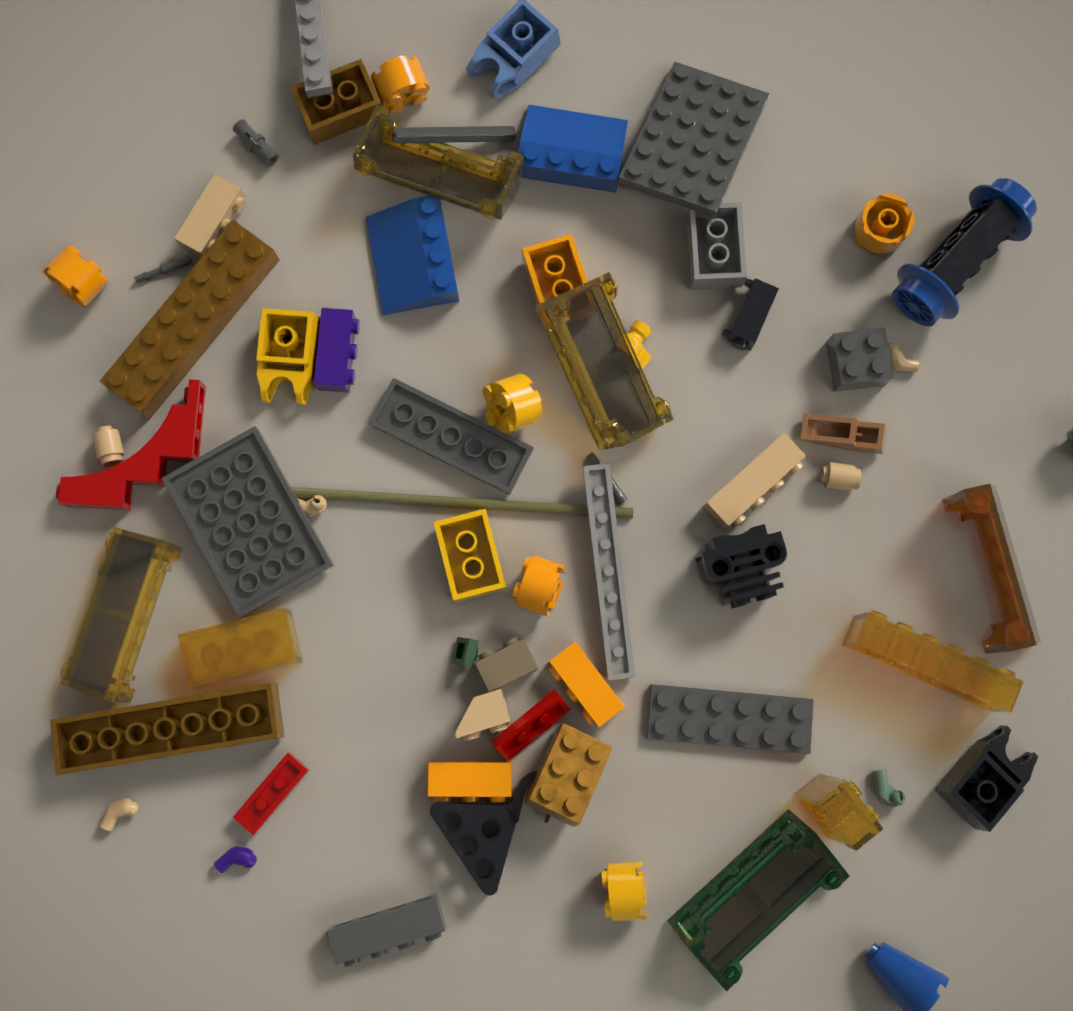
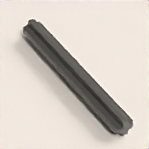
(453, 134)

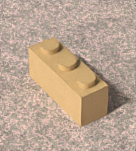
(210, 215)

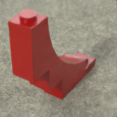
(174, 441)

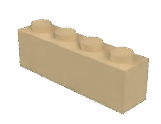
(754, 481)

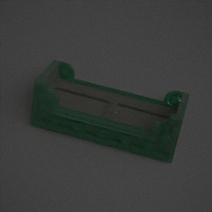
(755, 895)

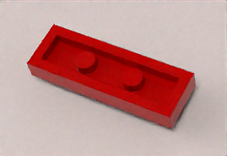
(531, 725)
(271, 793)

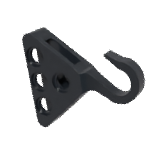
(487, 849)

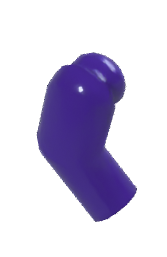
(236, 855)

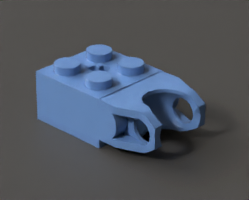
(515, 47)

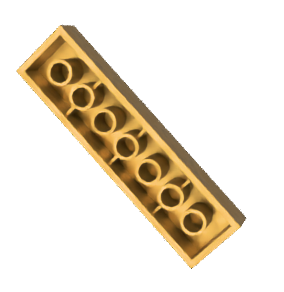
(190, 319)
(166, 728)

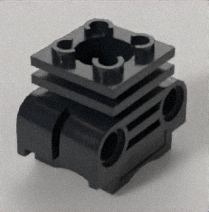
(743, 565)

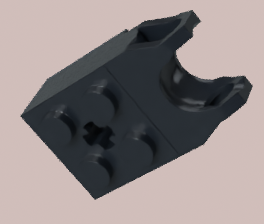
(986, 780)

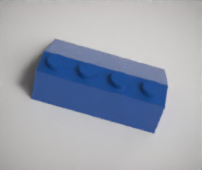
(572, 148)
(412, 256)

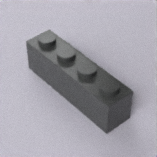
(387, 929)

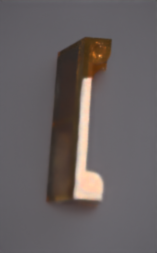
(1019, 625)

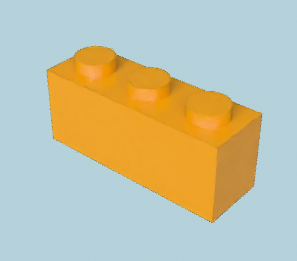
(585, 685)
(470, 780)

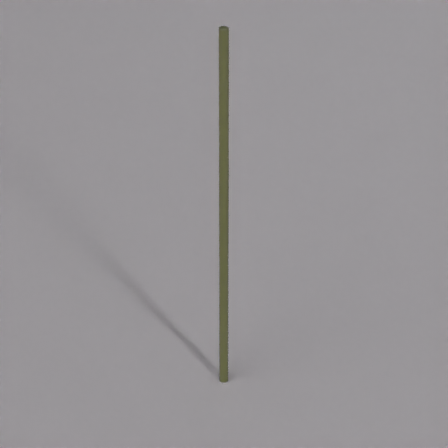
(456, 502)

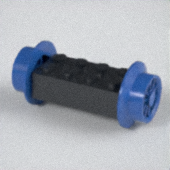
(996, 215)

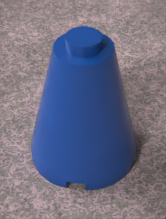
(905, 978)

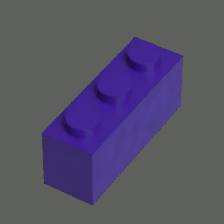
(336, 350)

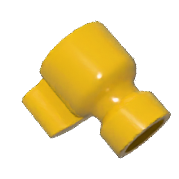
(638, 332)

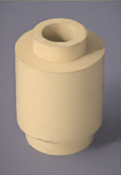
(108, 446)
(841, 476)

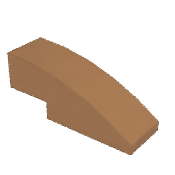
(843, 433)

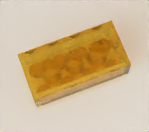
(240, 648)
(840, 810)

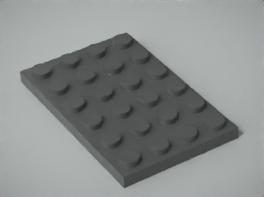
(693, 139)
(247, 522)

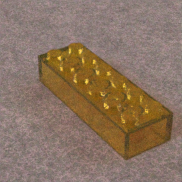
(933, 662)

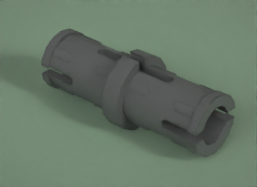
(266, 154)

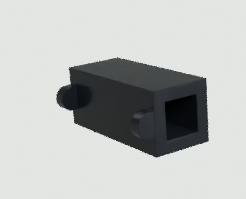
(752, 314)

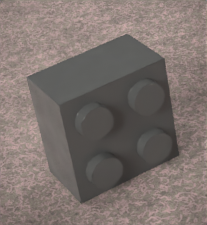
(859, 359)

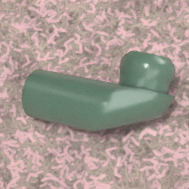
(885, 791)

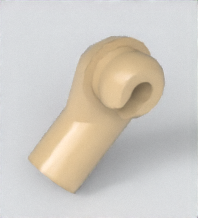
(899, 362)
(313, 506)
(116, 810)

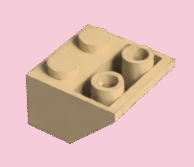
(484, 713)

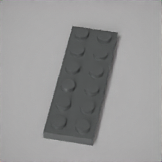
(451, 436)
(730, 719)

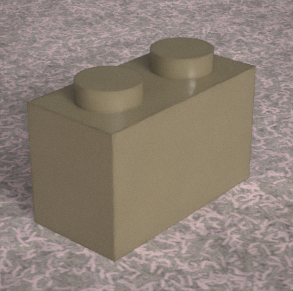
(506, 665)

